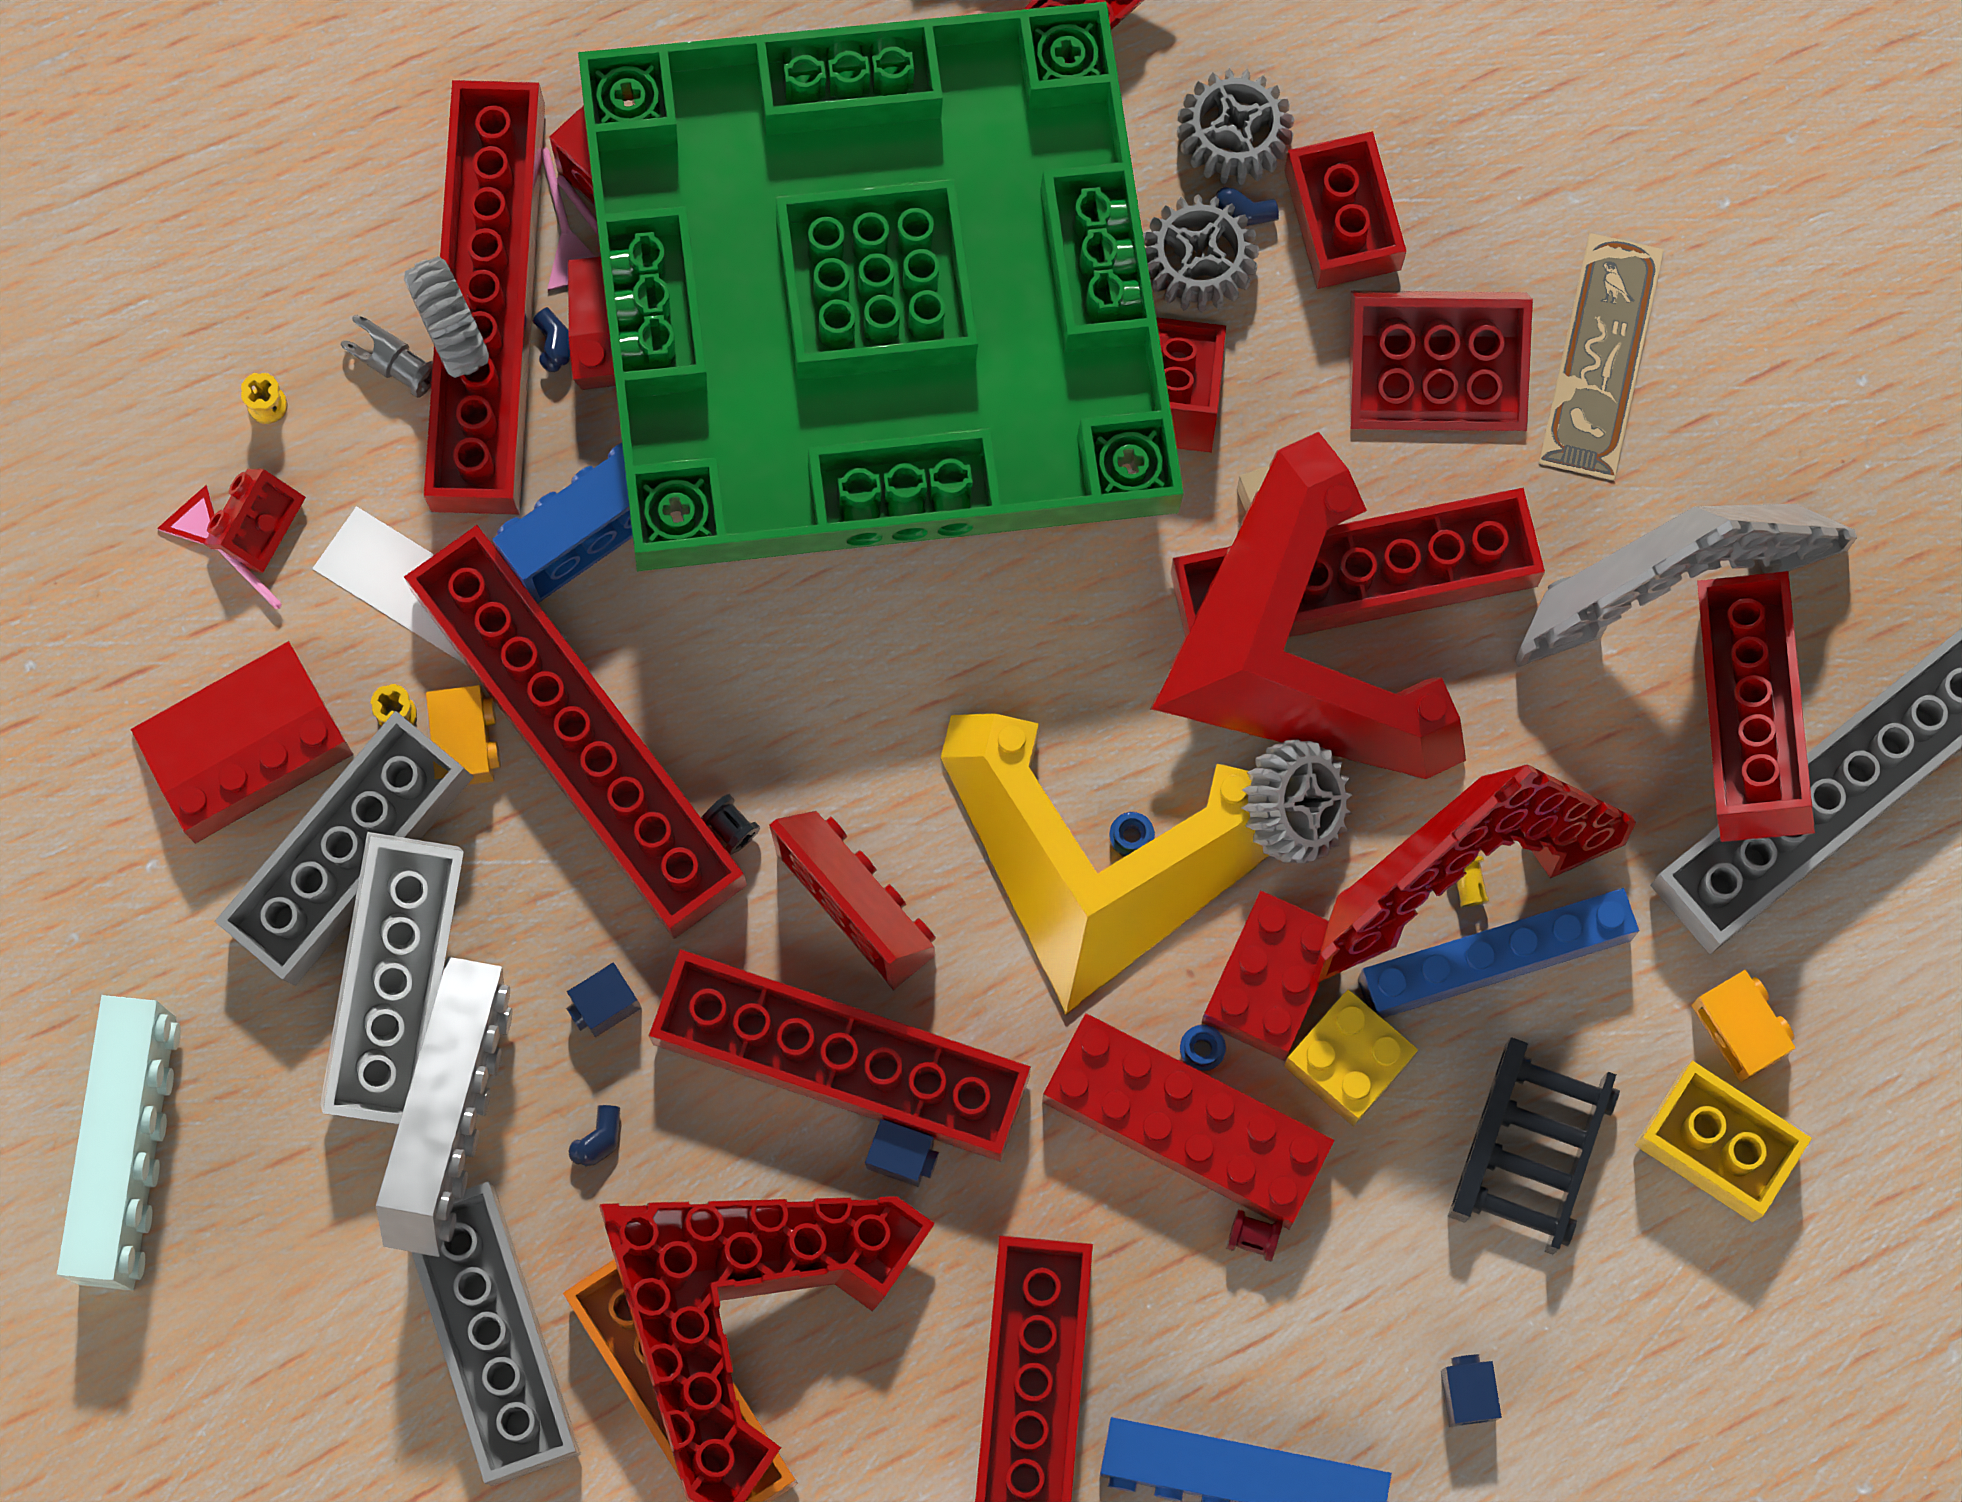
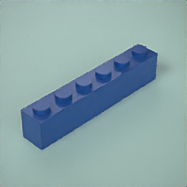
(1498, 954)
(1228, 1469)

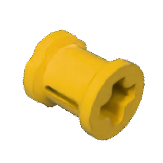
(268, 387)
(392, 695)

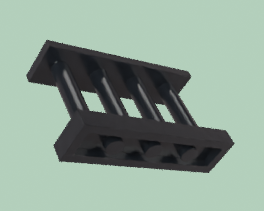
(1488, 1154)

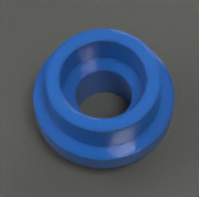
(1127, 821)
(1206, 1034)

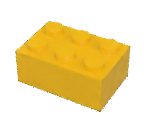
(1723, 1141)

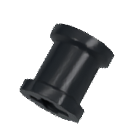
(730, 824)

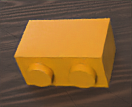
(461, 729)
(1744, 1025)

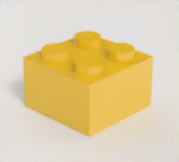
(1350, 1057)

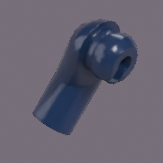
(1255, 212)
(557, 340)
(601, 1141)

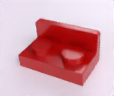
(254, 518)

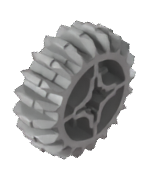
(1262, 110)
(1174, 231)
(446, 316)
(1293, 828)

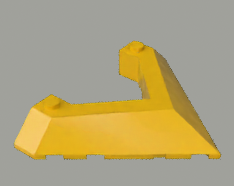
(1076, 919)

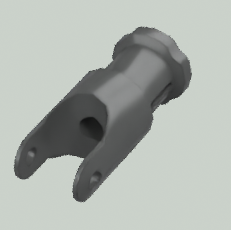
(392, 358)

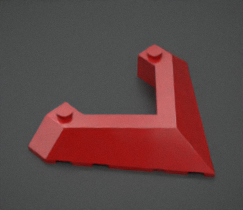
(1235, 659)
(1515, 804)
(690, 1257)

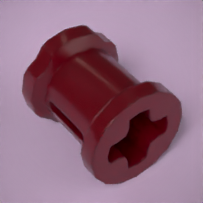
(1254, 1235)

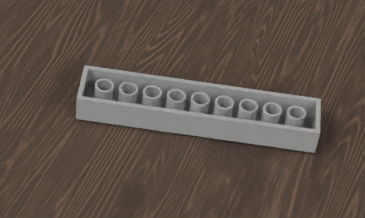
(1852, 782)

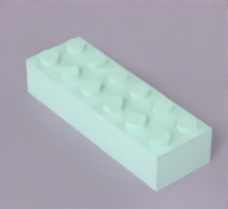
(119, 1143)

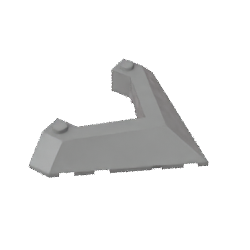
(1696, 541)

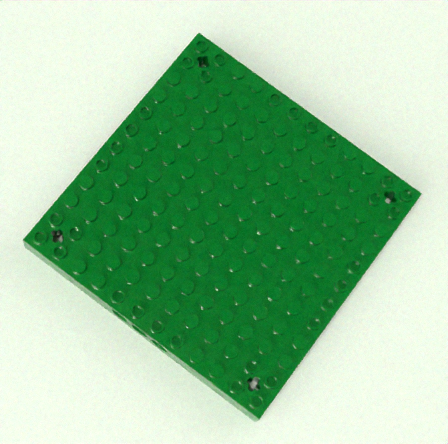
(876, 286)

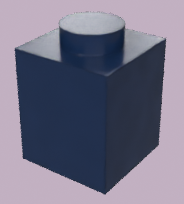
(602, 1001)
(901, 1153)
(1470, 1391)

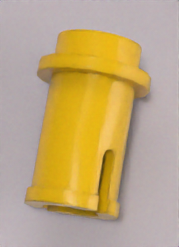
(1472, 886)

